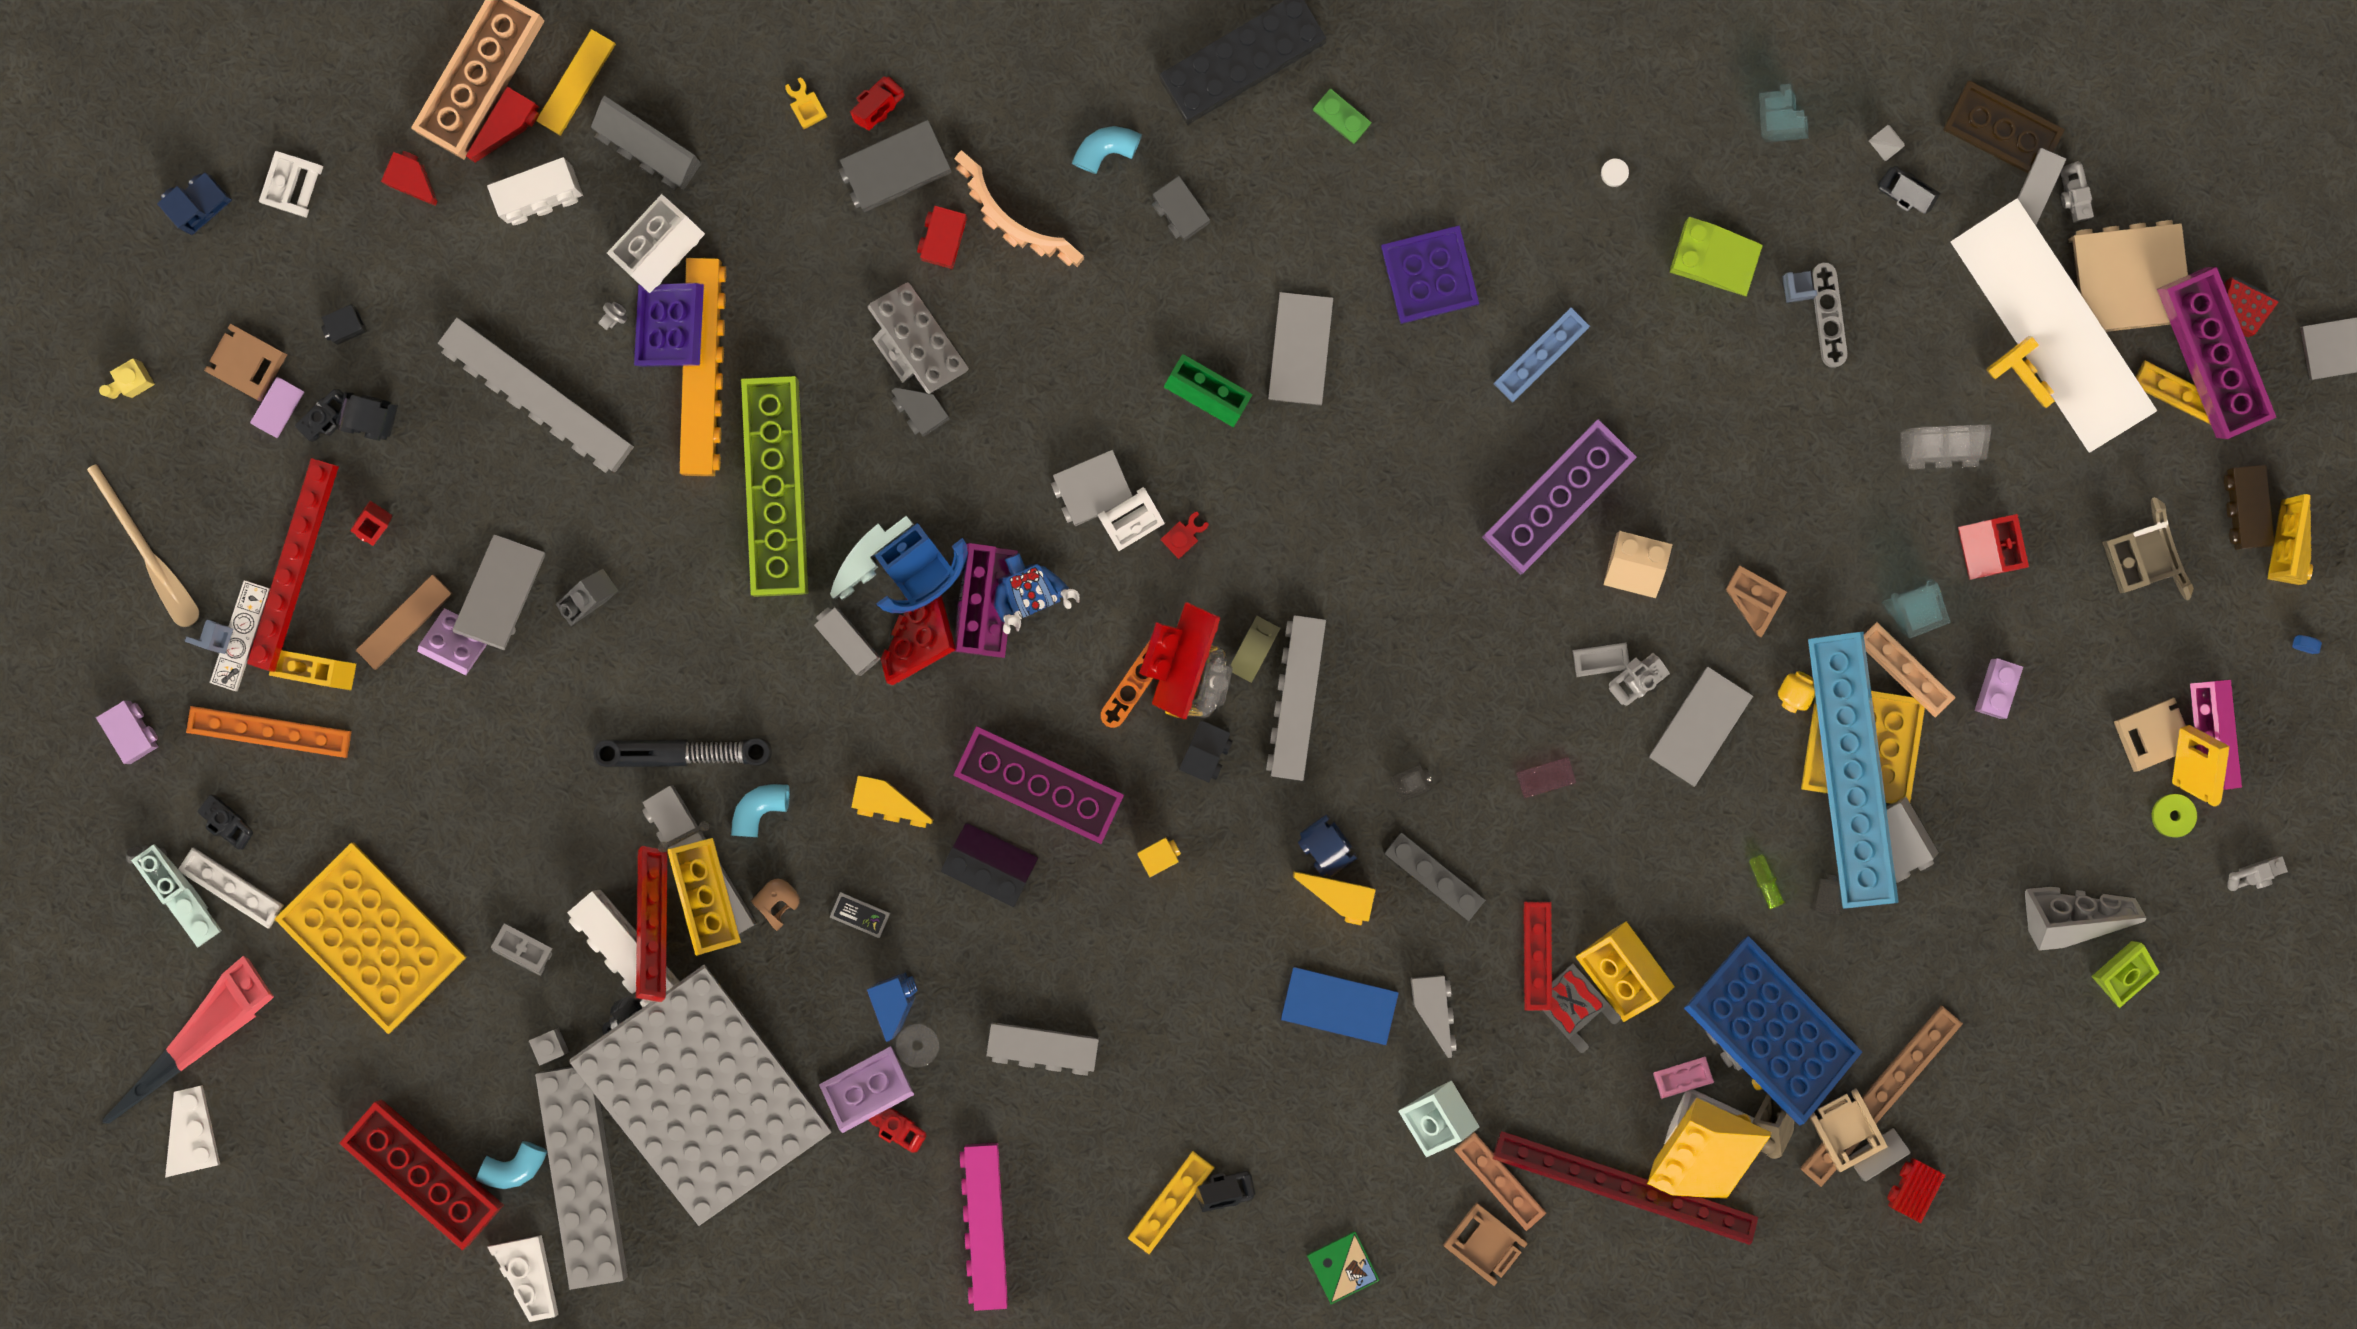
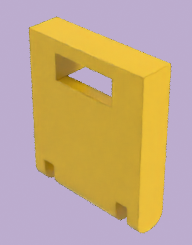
(2197, 772)

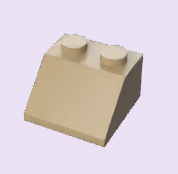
(1637, 564)

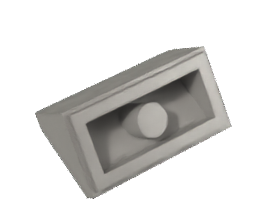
(1883, 1159)

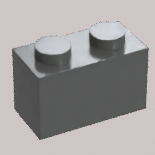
(1180, 209)

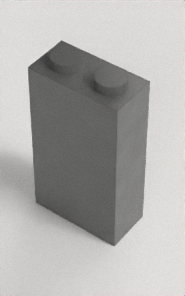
(894, 166)

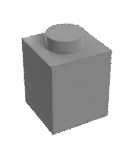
(549, 1046)

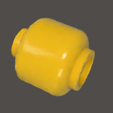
(1797, 692)

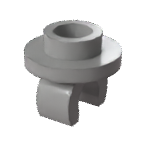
(614, 314)

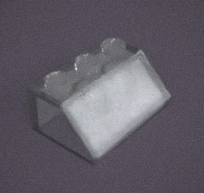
(1944, 446)

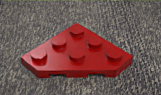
(918, 641)

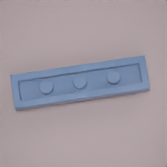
(1541, 355)

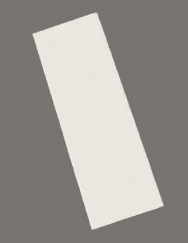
(2042, 302)

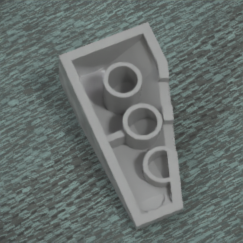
(2065, 920)

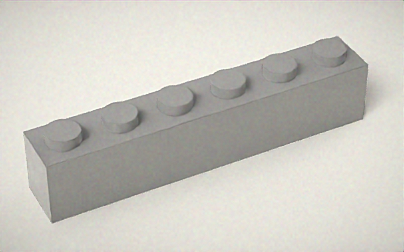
(1298, 698)
(674, 819)

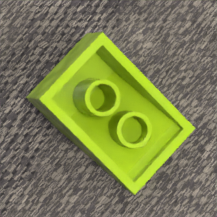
(1715, 256)

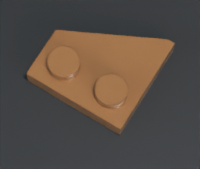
(1755, 598)

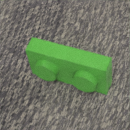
(1342, 116)

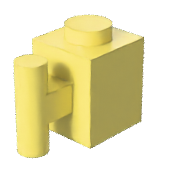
(129, 379)

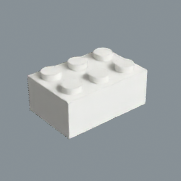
(535, 191)
(655, 243)

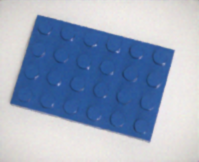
(1773, 1030)

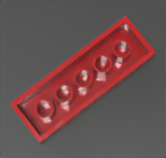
(421, 1174)

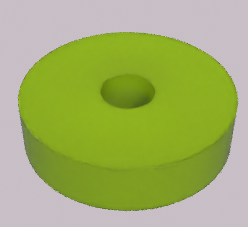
(2185, 809)

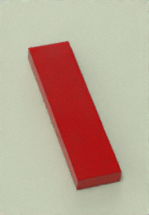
(1537, 956)

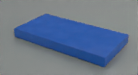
(1339, 1006)

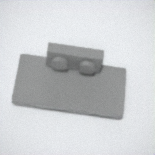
(914, 340)

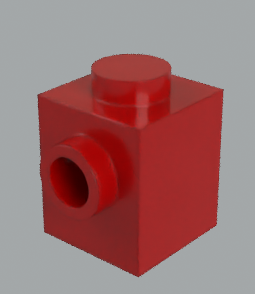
(371, 523)

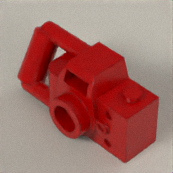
(876, 103)
(898, 1127)

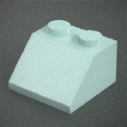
(1439, 1119)

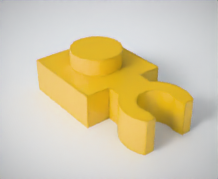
(807, 106)

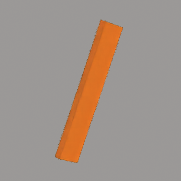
(268, 732)

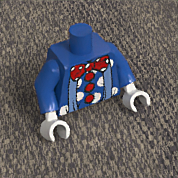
(1028, 591)

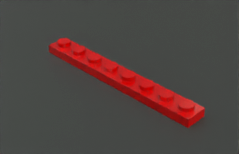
(292, 565)

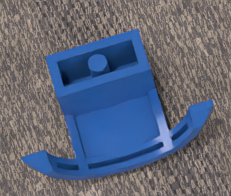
(919, 569)

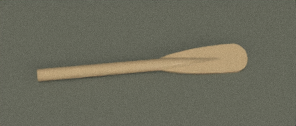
(169, 588)

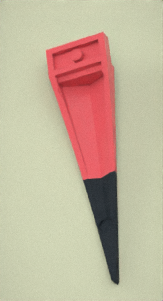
(224, 1010)

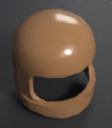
(770, 894)

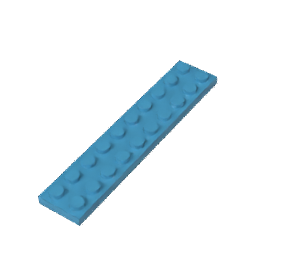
(1853, 770)

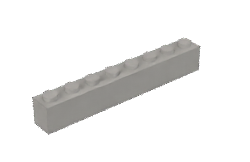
(536, 395)

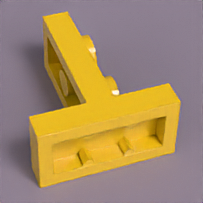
(2024, 369)

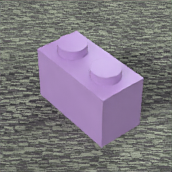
(1998, 688)
(128, 731)

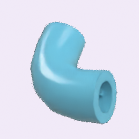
(1104, 142)
(755, 804)
(514, 1172)

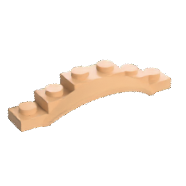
(1013, 231)

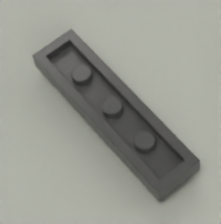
(1434, 876)

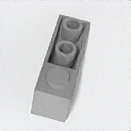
(1430, 1001)

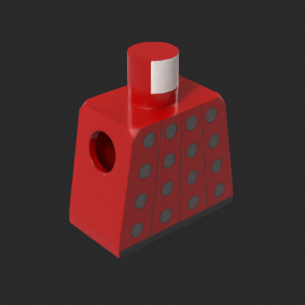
(2249, 304)

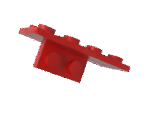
(1178, 658)

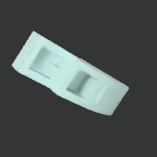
(859, 563)
(177, 894)

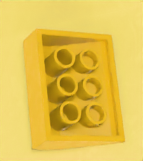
(1707, 1153)

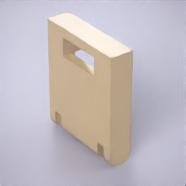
(2158, 732)
(1844, 1125)

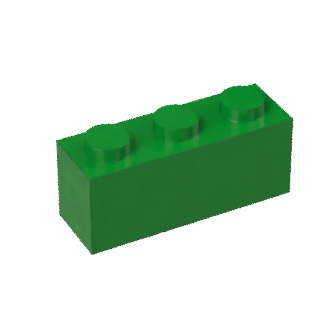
(1208, 390)

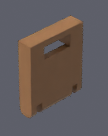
(240, 359)
(1488, 1247)

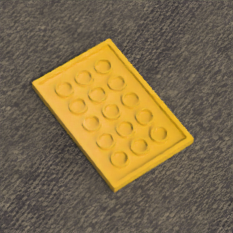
(370, 938)

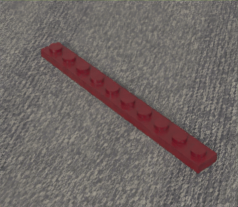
(1624, 1188)

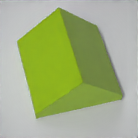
(2126, 973)

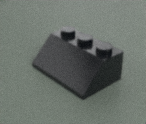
(989, 864)

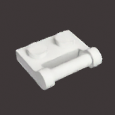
(282, 181)
(1134, 524)

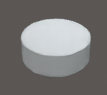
(1614, 172)

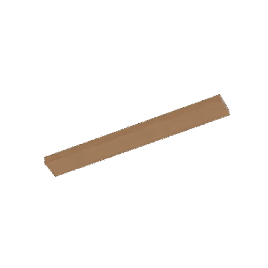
(1892, 1083)

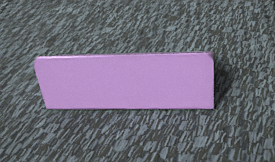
(277, 407)

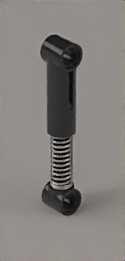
(679, 752)

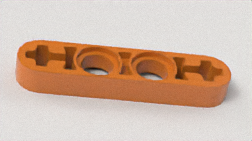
(1129, 680)

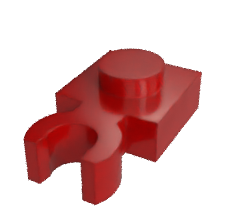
(1181, 538)

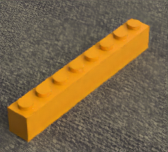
(702, 382)

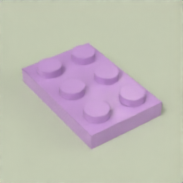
(866, 1089)

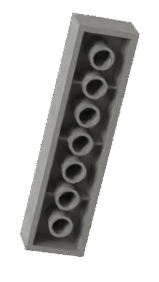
(581, 1179)

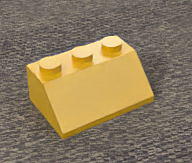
(1625, 972)

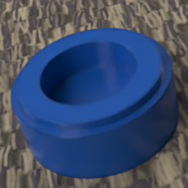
(2307, 644)

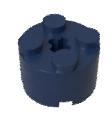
(1327, 847)

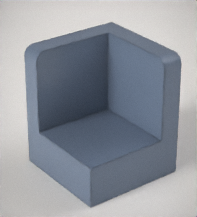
(1798, 287)
(213, 637)

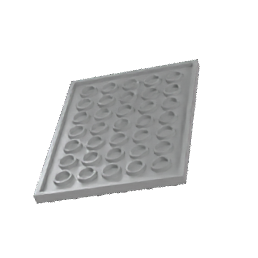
(700, 1095)

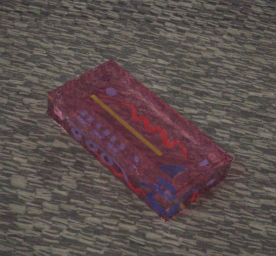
(1546, 777)

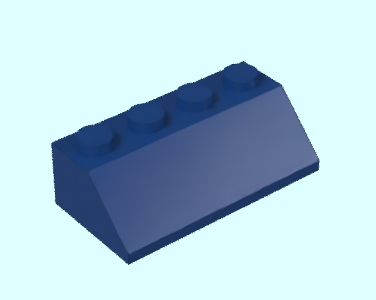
(893, 1002)

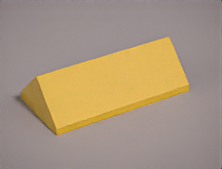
(704, 896)

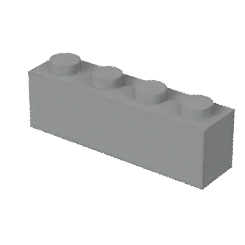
(1042, 1047)

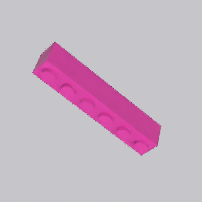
(985, 1226)

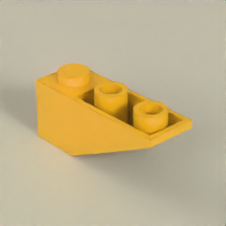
(881, 797)

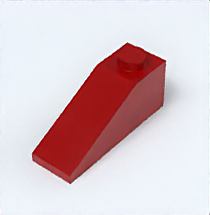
(506, 121)

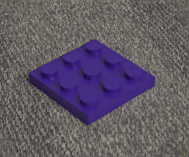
(1429, 274)
(669, 325)

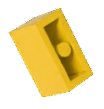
(1159, 856)

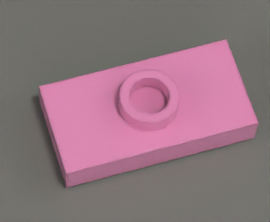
(1683, 1077)

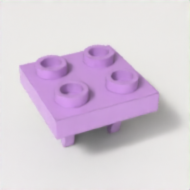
(449, 647)

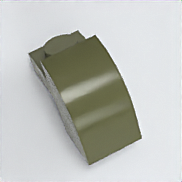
(1254, 648)

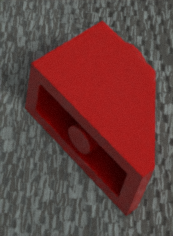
(409, 177)

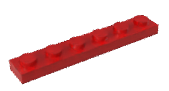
(651, 924)

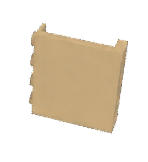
(2125, 268)

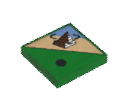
(1343, 1267)

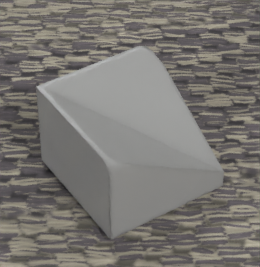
(1887, 142)

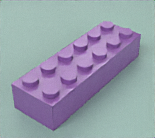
(1559, 497)

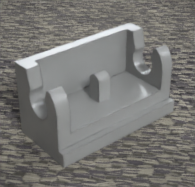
(522, 949)

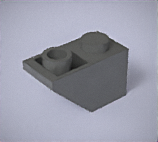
(922, 409)
(586, 597)

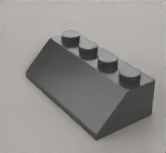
(645, 144)

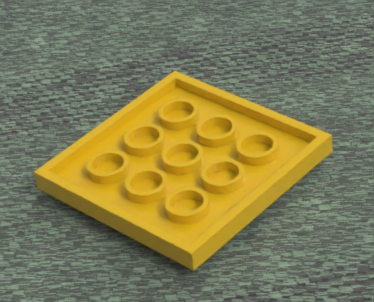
(1898, 736)

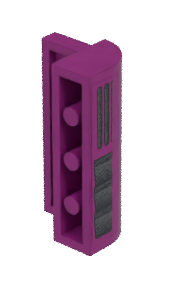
(978, 623)

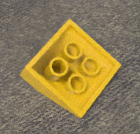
(2292, 542)

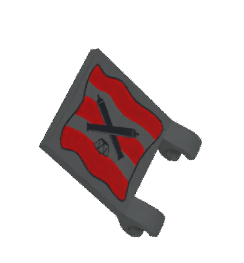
(1576, 1004)

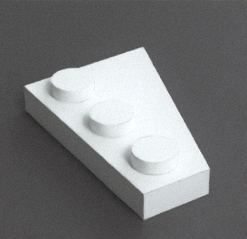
(191, 1134)
(529, 1275)

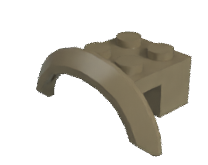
(2147, 556)

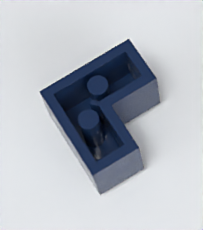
(196, 204)

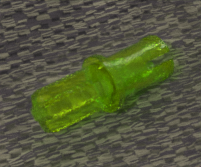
(1766, 881)

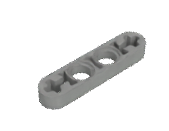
(1825, 315)

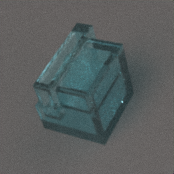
(1780, 117)
(1918, 609)

